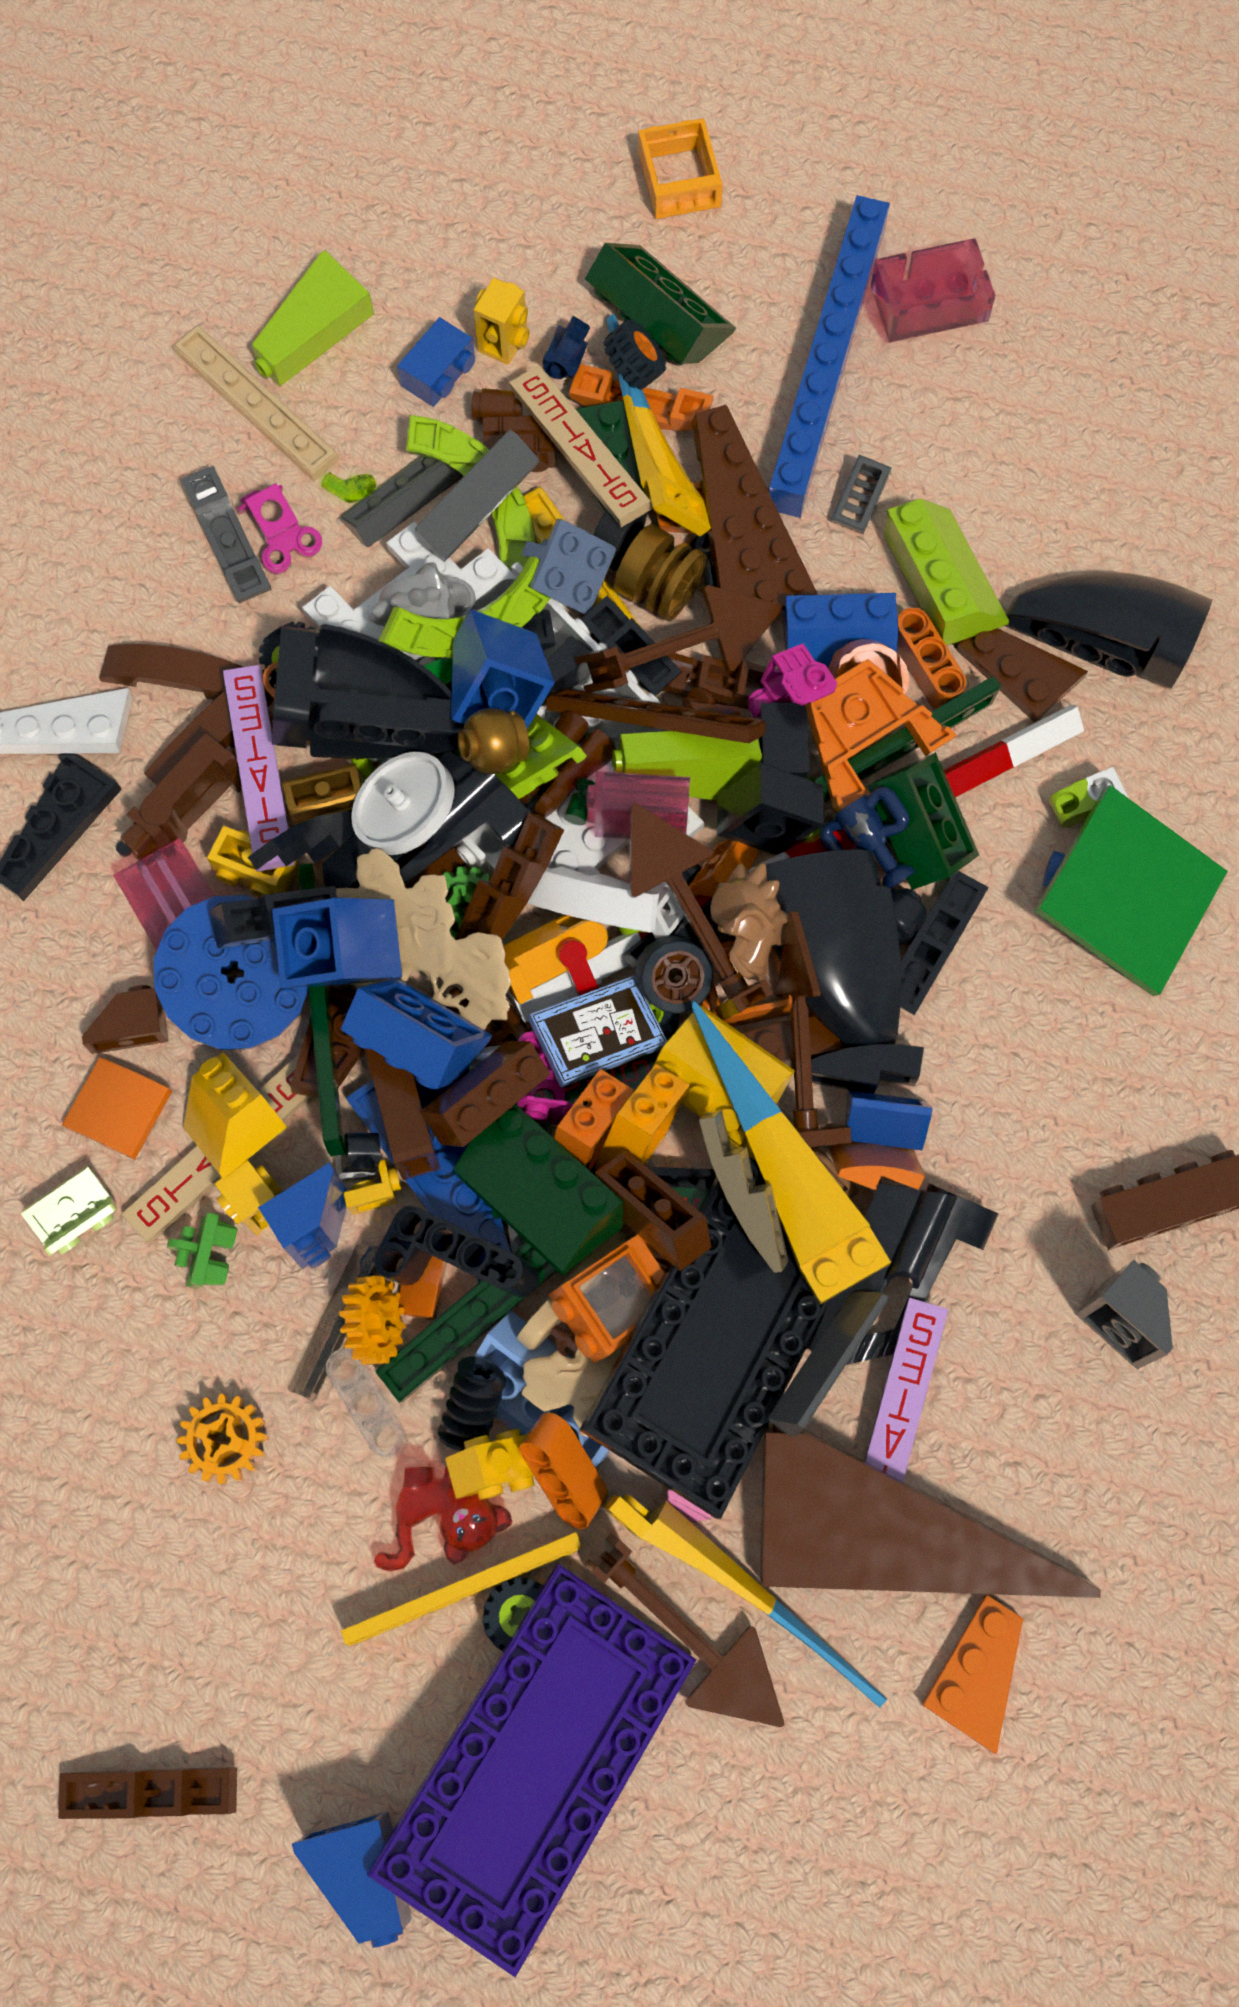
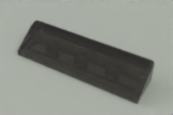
(327, 1336)

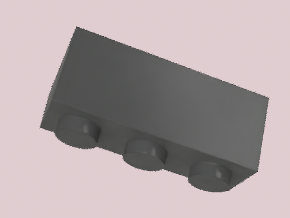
(1131, 1314)

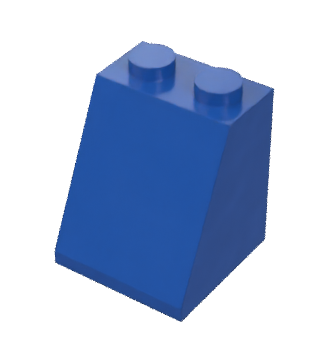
(497, 669)
(337, 942)
(339, 1864)

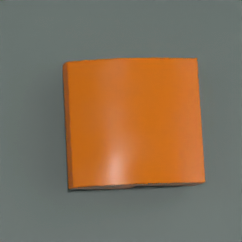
(117, 1108)
(868, 1162)

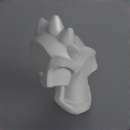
(425, 595)

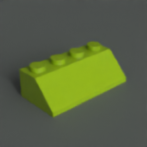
(942, 570)

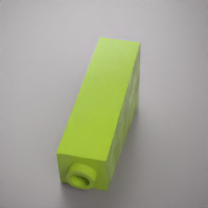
(311, 320)
(708, 761)

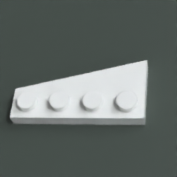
(68, 726)

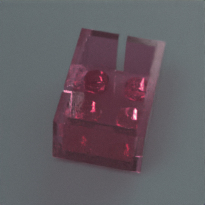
(936, 291)

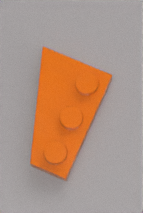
(978, 1674)

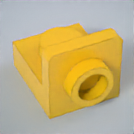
(370, 1196)

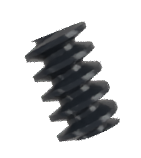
(471, 1402)

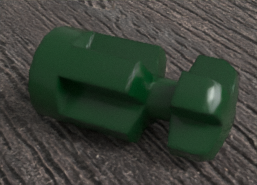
(577, 808)

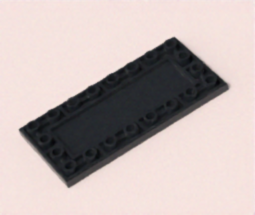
(707, 1364)

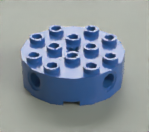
(199, 994)

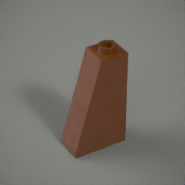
(404, 1125)

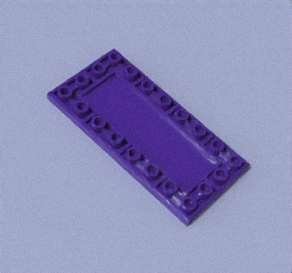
(532, 1770)

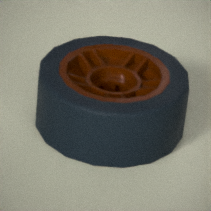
(689, 986)

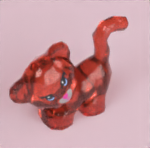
(463, 1522)

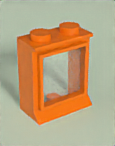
(608, 1298)

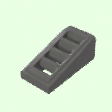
(871, 469)

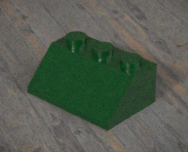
(937, 834)

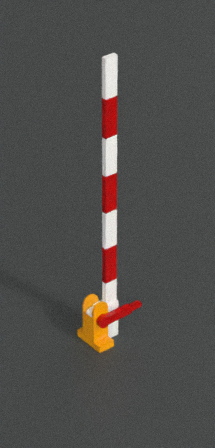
(574, 955)

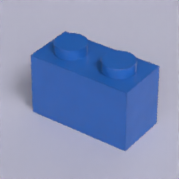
(436, 362)

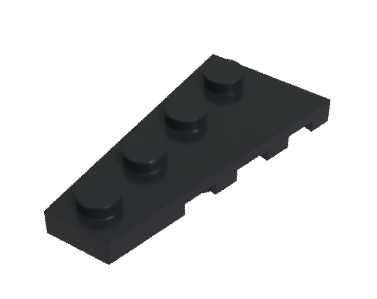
(64, 812)

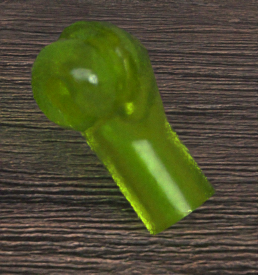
(350, 489)

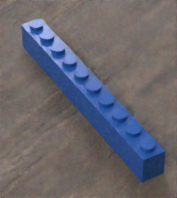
(828, 356)

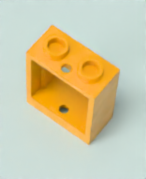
(682, 195)
(645, 1117)

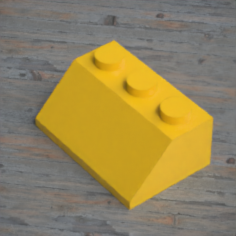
(690, 1060)
(228, 1115)

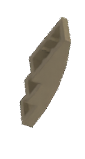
(750, 1203)

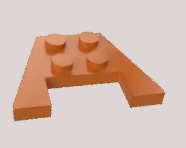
(857, 715)

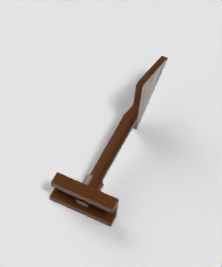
(735, 623)
(660, 856)
(800, 980)
(737, 1680)

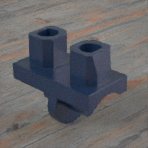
(566, 349)

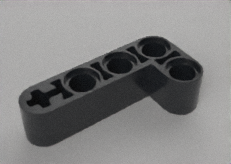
(463, 1253)

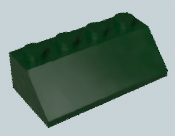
(658, 301)
(540, 1189)

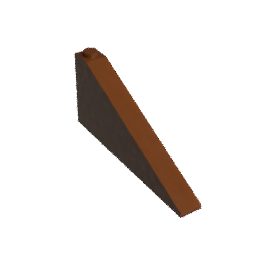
(859, 1528)

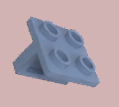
(570, 565)

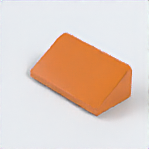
(721, 865)
(423, 1296)

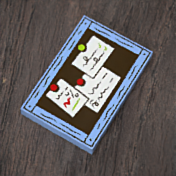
(597, 1031)

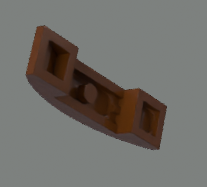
(165, 667)

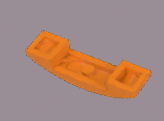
(671, 411)

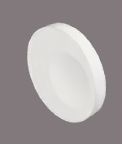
(403, 803)

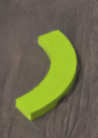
(462, 453)
(435, 636)

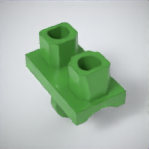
(210, 1234)

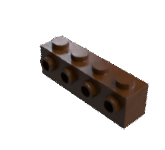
(1168, 1202)

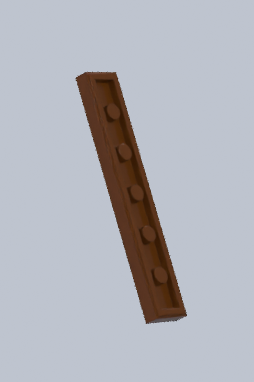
(657, 715)

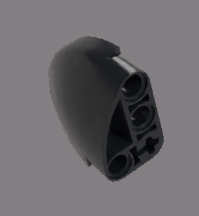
(1115, 621)
(357, 698)
(850, 941)

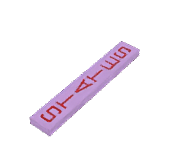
(256, 758)
(906, 1387)

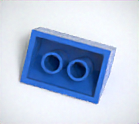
(835, 620)
(414, 1032)
(309, 1216)

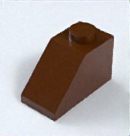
(128, 1022)

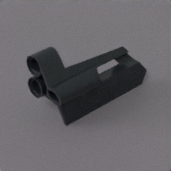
(476, 800)
(917, 1236)

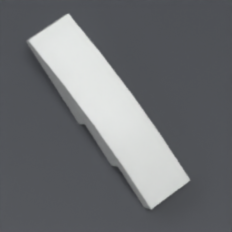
(595, 899)

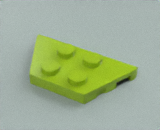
(546, 751)

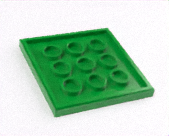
(1131, 891)

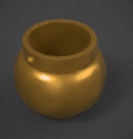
(494, 740)

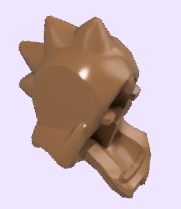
(751, 912)

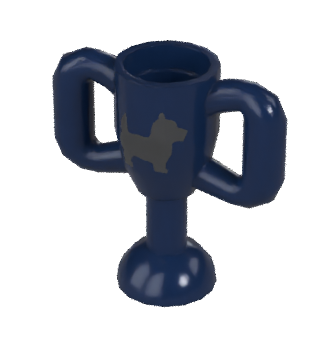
(868, 832)

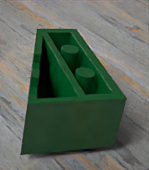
(612, 427)

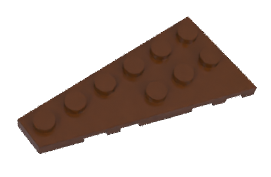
(746, 531)

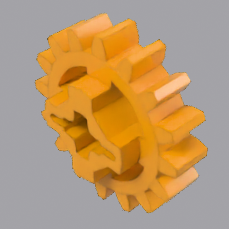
(372, 1320)
(217, 1454)

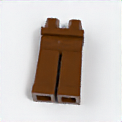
(182, 797)

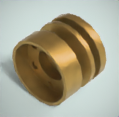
(660, 572)

